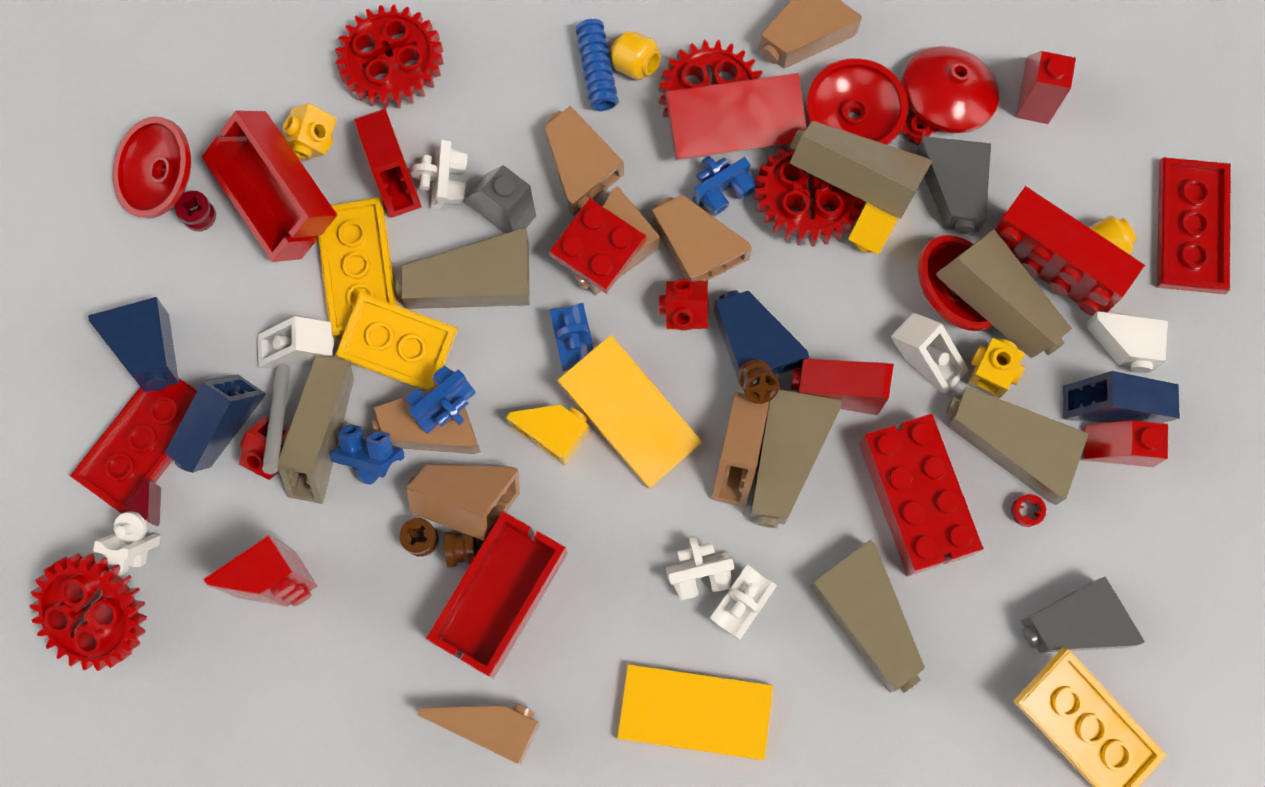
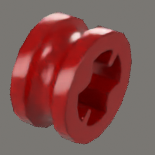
(1030, 500)

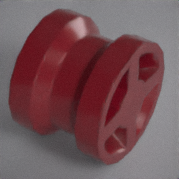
(199, 218)

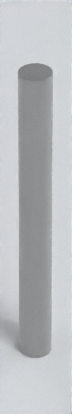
(276, 419)

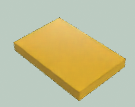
(396, 341)

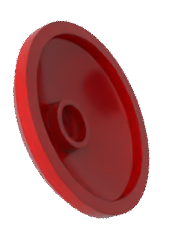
(862, 89)
(950, 89)
(152, 167)
(941, 298)

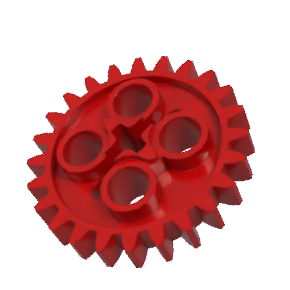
(378, 33)
(694, 65)
(778, 193)
(110, 622)

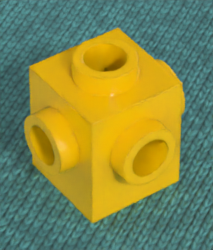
(309, 131)
(997, 367)

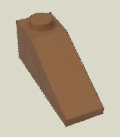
(492, 727)

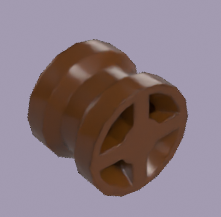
(765, 387)
(424, 542)
(459, 548)

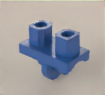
(721, 179)
(571, 334)
(443, 401)
(367, 456)

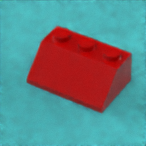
(265, 574)

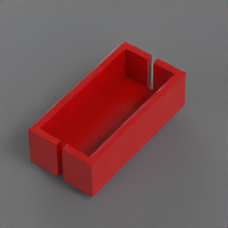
(268, 185)
(1067, 253)
(920, 495)
(497, 595)

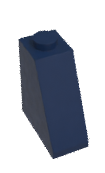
(756, 334)
(141, 341)
(1121, 398)
(213, 421)

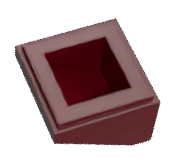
(146, 502)

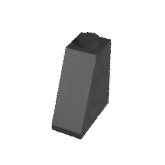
(958, 181)
(503, 200)
(1082, 621)

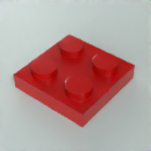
(597, 245)

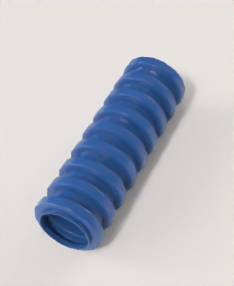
(596, 65)

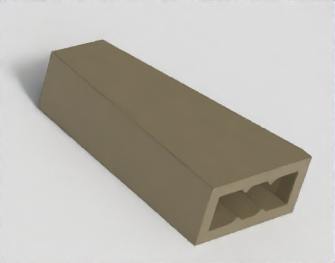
(860, 166)
(470, 276)
(1006, 295)
(314, 430)
(1019, 440)
(789, 447)
(869, 614)

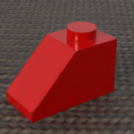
(1127, 443)

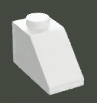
(1131, 339)
(295, 342)
(930, 351)

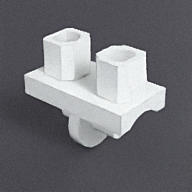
(445, 161)
(128, 543)
(715, 566)
(743, 602)

